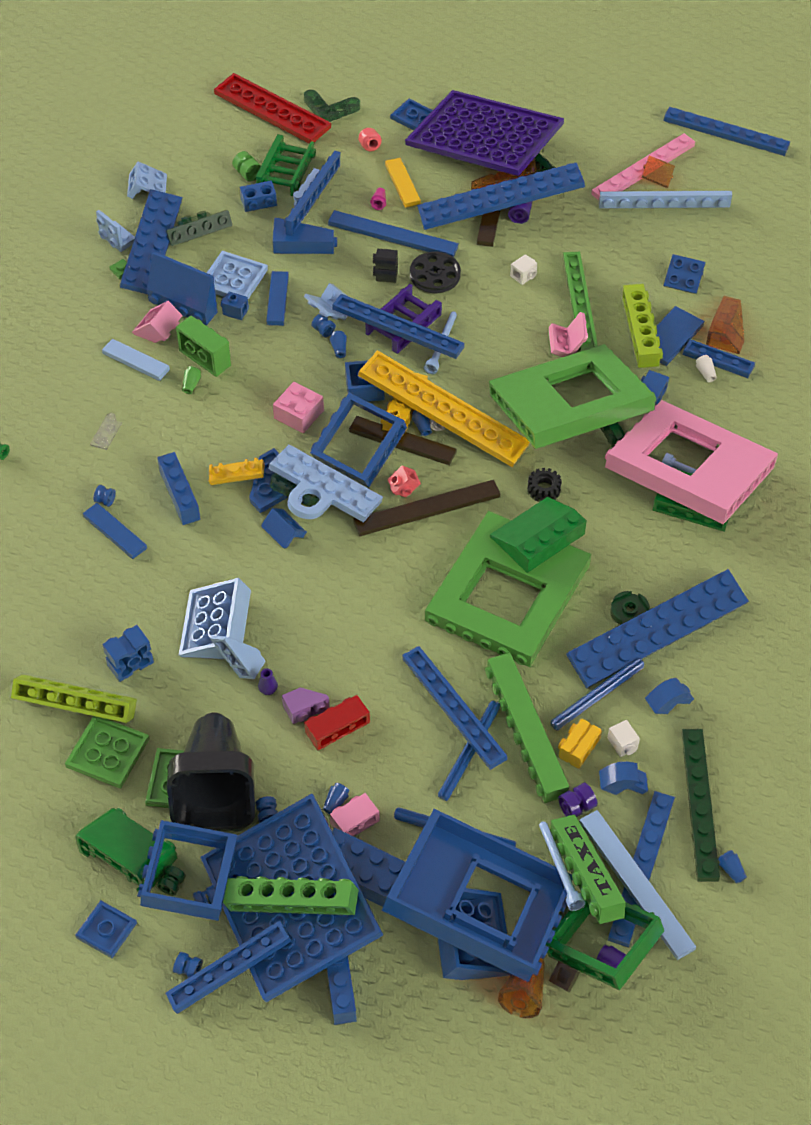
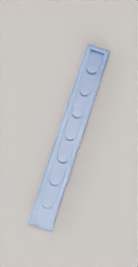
(636, 883)

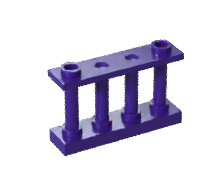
(425, 319)

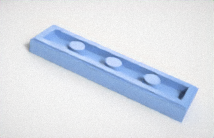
(136, 359)

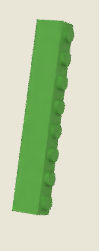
(527, 728)

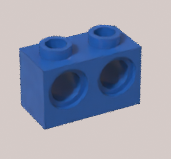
(258, 196)

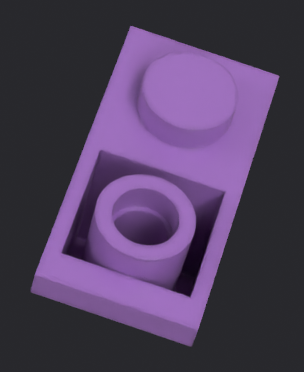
(304, 703)

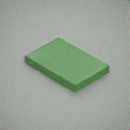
(157, 791)

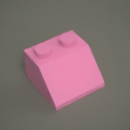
(158, 323)

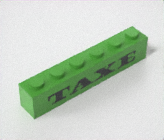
(587, 870)

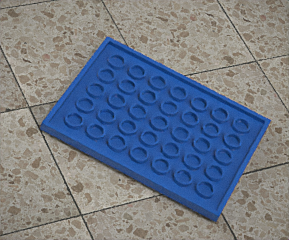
(295, 846)

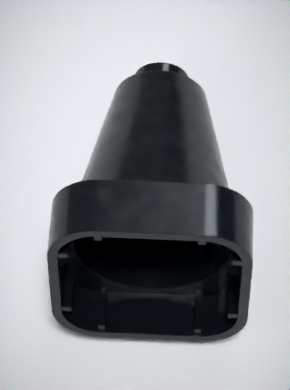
(212, 779)

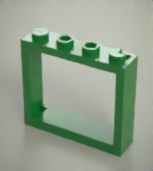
(596, 969)

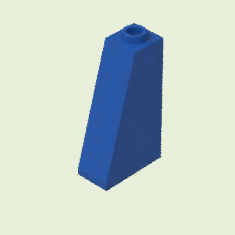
(305, 239)

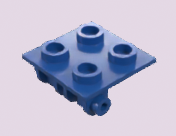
(684, 273)

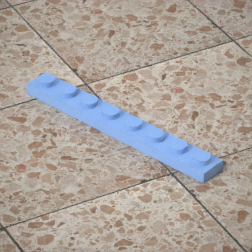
(665, 199)

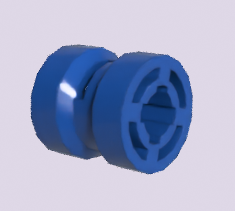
(323, 325)
(266, 807)
(201, 896)
(187, 965)

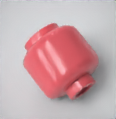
(370, 139)

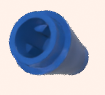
(338, 341)
(422, 423)
(335, 797)
(732, 866)

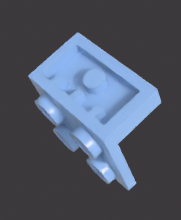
(145, 178)
(113, 232)
(326, 301)

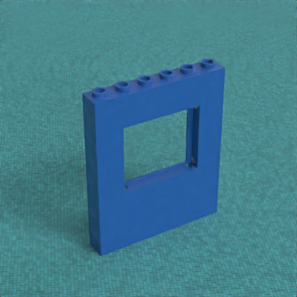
(438, 875)

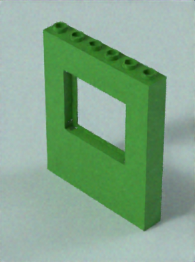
(548, 418)
(451, 612)

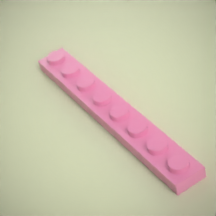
(634, 172)

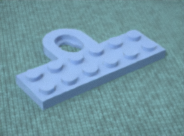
(324, 482)

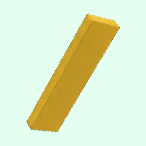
(402, 182)

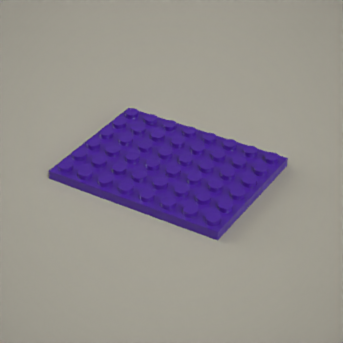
(485, 132)

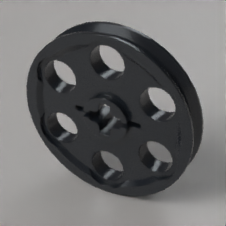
(441, 272)

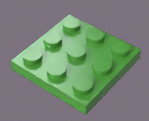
(107, 751)

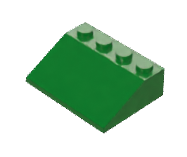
(540, 533)

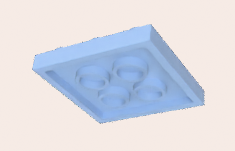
(236, 274)

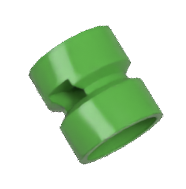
(246, 165)

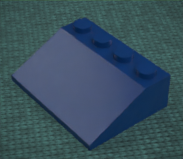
(183, 286)
(488, 909)

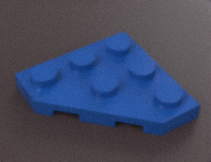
(262, 495)

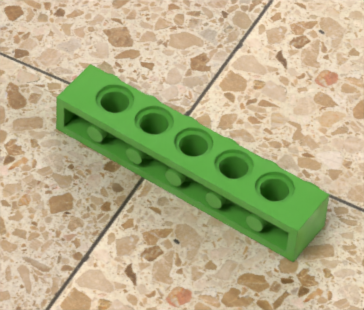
(341, 904)

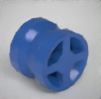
(104, 495)

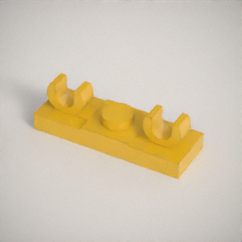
(236, 471)

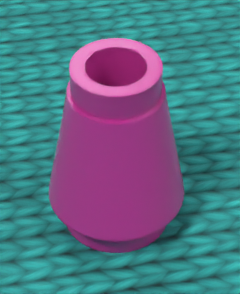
(378, 200)

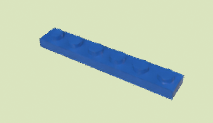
(228, 967)

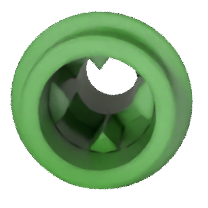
(191, 378)

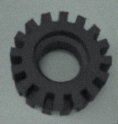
(544, 477)

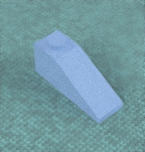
(242, 658)

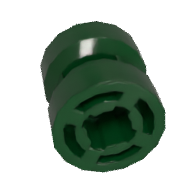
(171, 880)

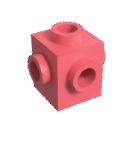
(403, 481)

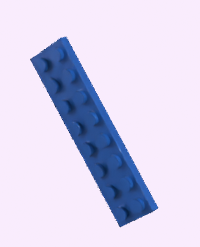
(151, 237)

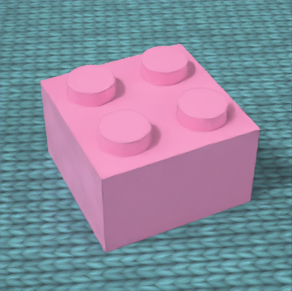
(298, 407)

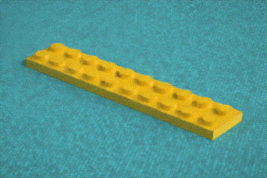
(444, 408)

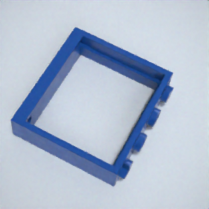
(380, 456)
(196, 836)

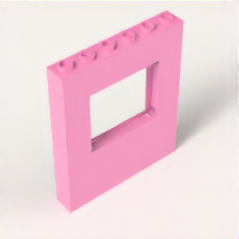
(716, 485)

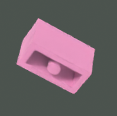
(355, 815)

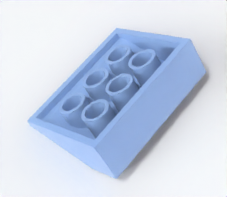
(214, 611)

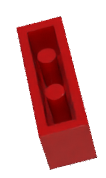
(337, 722)

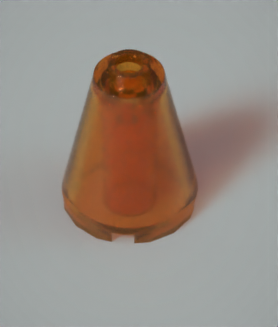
(523, 996)

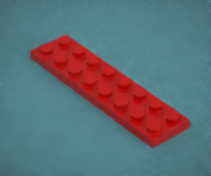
(272, 108)

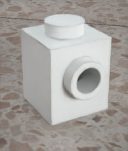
(523, 269)
(623, 738)

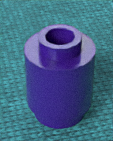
(610, 956)

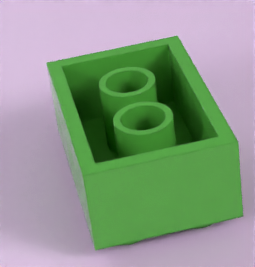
(203, 345)

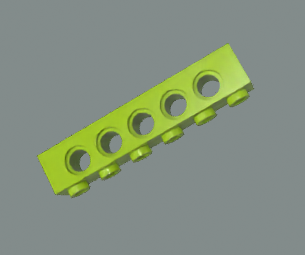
(641, 326)
(73, 698)

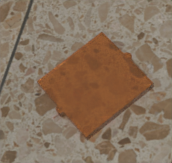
(658, 171)

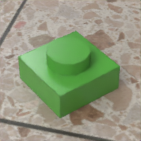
(118, 268)

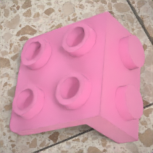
(568, 340)

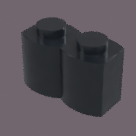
(386, 265)

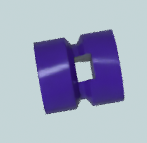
(520, 213)
(577, 801)

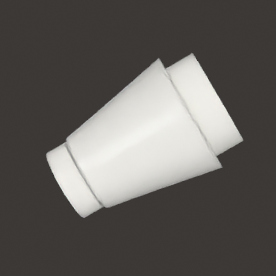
(706, 368)

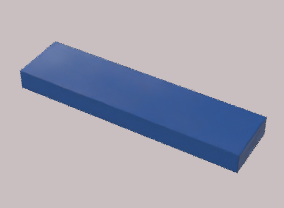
(277, 298)
(720, 358)
(115, 531)

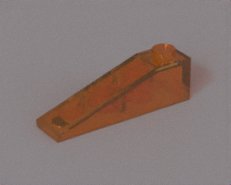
(727, 326)

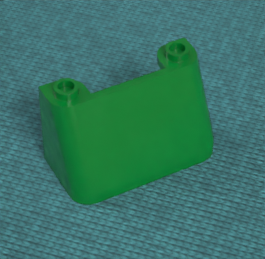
(123, 845)

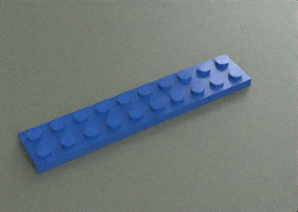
(501, 196)
(657, 628)

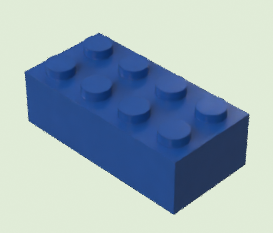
(372, 867)

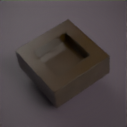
(564, 976)

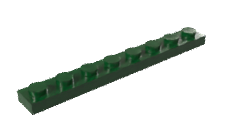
(700, 806)

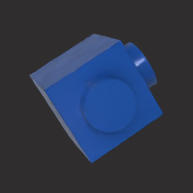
(234, 305)

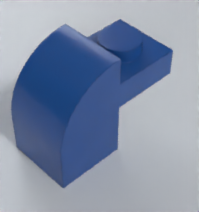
(668, 695)
(623, 776)

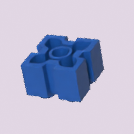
(128, 653)

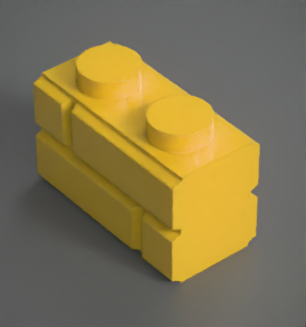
(579, 743)

